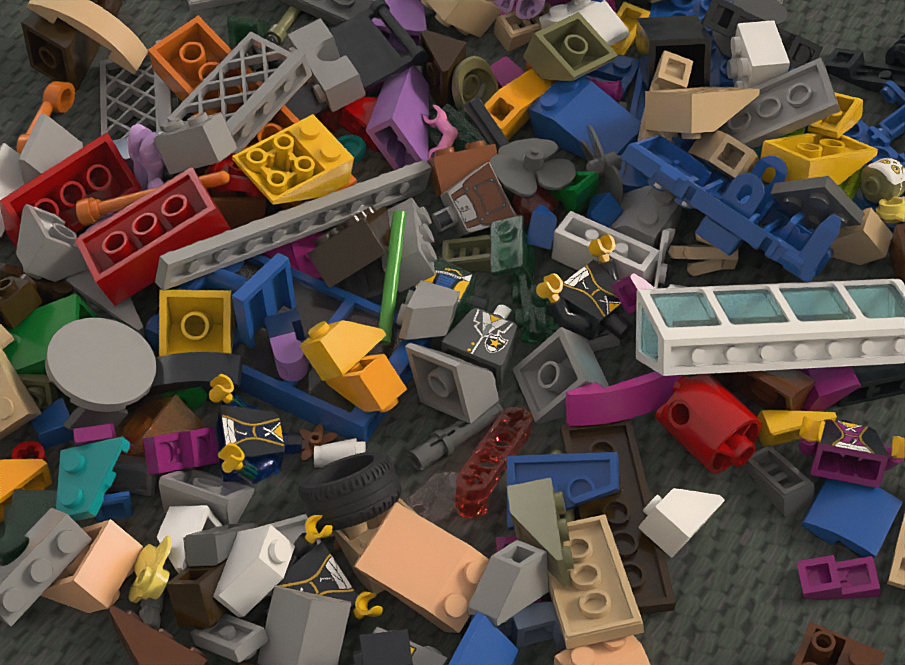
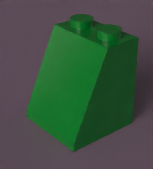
(35, 332)

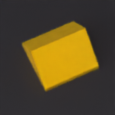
(195, 321)

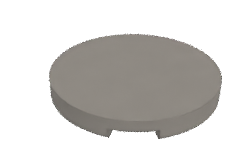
(100, 364)

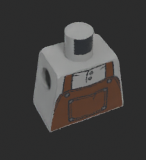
(473, 203)

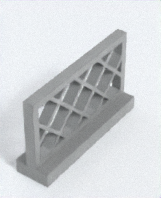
(164, 100)
(258, 104)

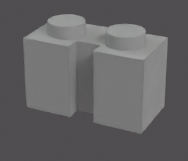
(194, 143)

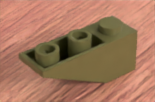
(537, 522)

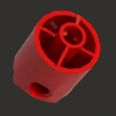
(710, 423)

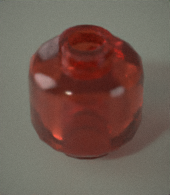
(526, 205)

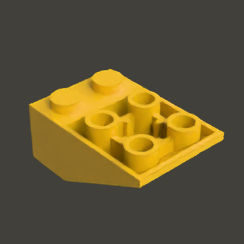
(297, 163)

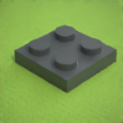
(818, 199)

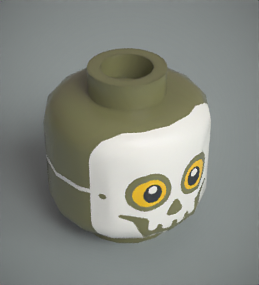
(883, 180)

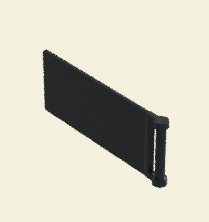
(367, 51)

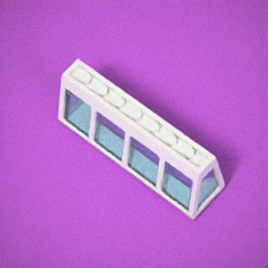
(771, 326)

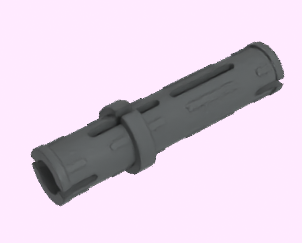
(444, 442)

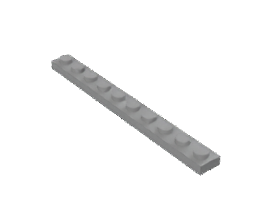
(289, 225)

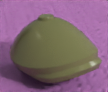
(473, 79)

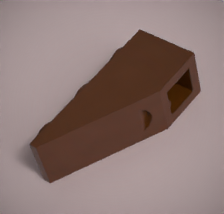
(149, 645)

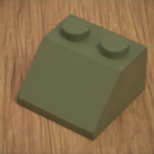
(568, 50)

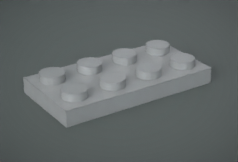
(784, 105)

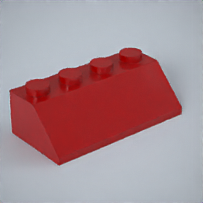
(90, 172)
(128, 245)

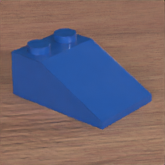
(572, 105)

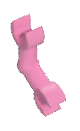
(449, 132)

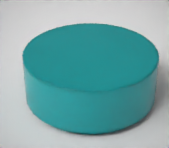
(355, 146)

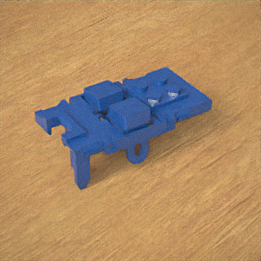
(737, 206)

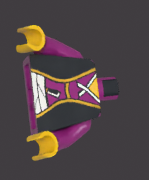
(848, 451)

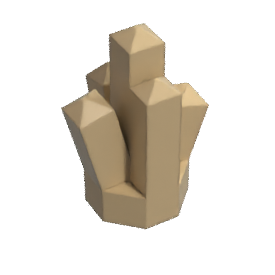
(712, 257)

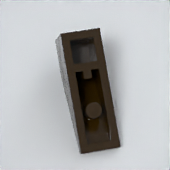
(193, 597)

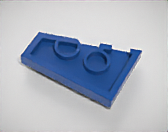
(578, 475)

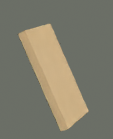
(599, 597)

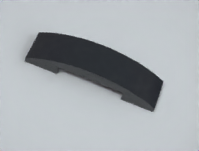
(725, 16)
(852, 68)
(192, 370)

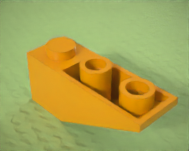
(511, 102)

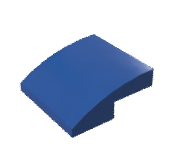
(853, 515)

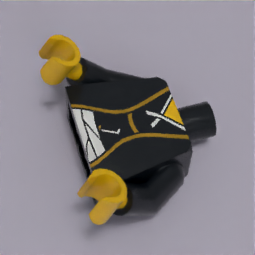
(586, 299)
(316, 572)

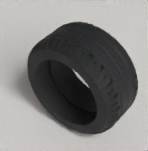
(351, 490)

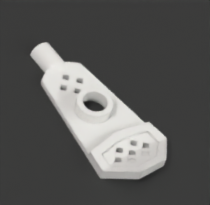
(666, 239)

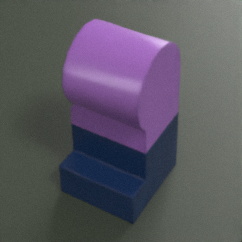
(284, 335)

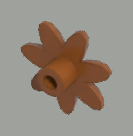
(314, 439)

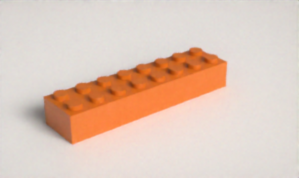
(190, 56)

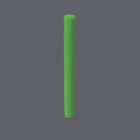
(392, 275)

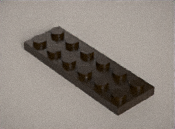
(640, 556)

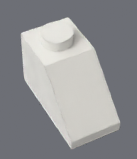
(678, 517)
(181, 522)
(253, 568)

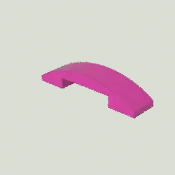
(620, 401)

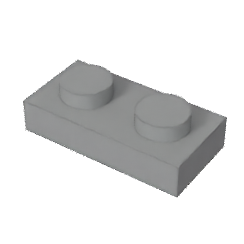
(231, 638)

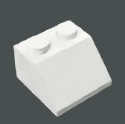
(597, 14)

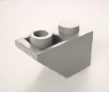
(427, 311)
(510, 582)

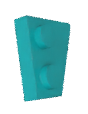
(86, 476)

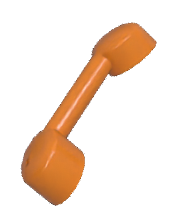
(56, 98)

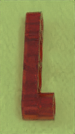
(471, 497)

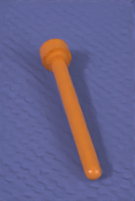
(91, 211)

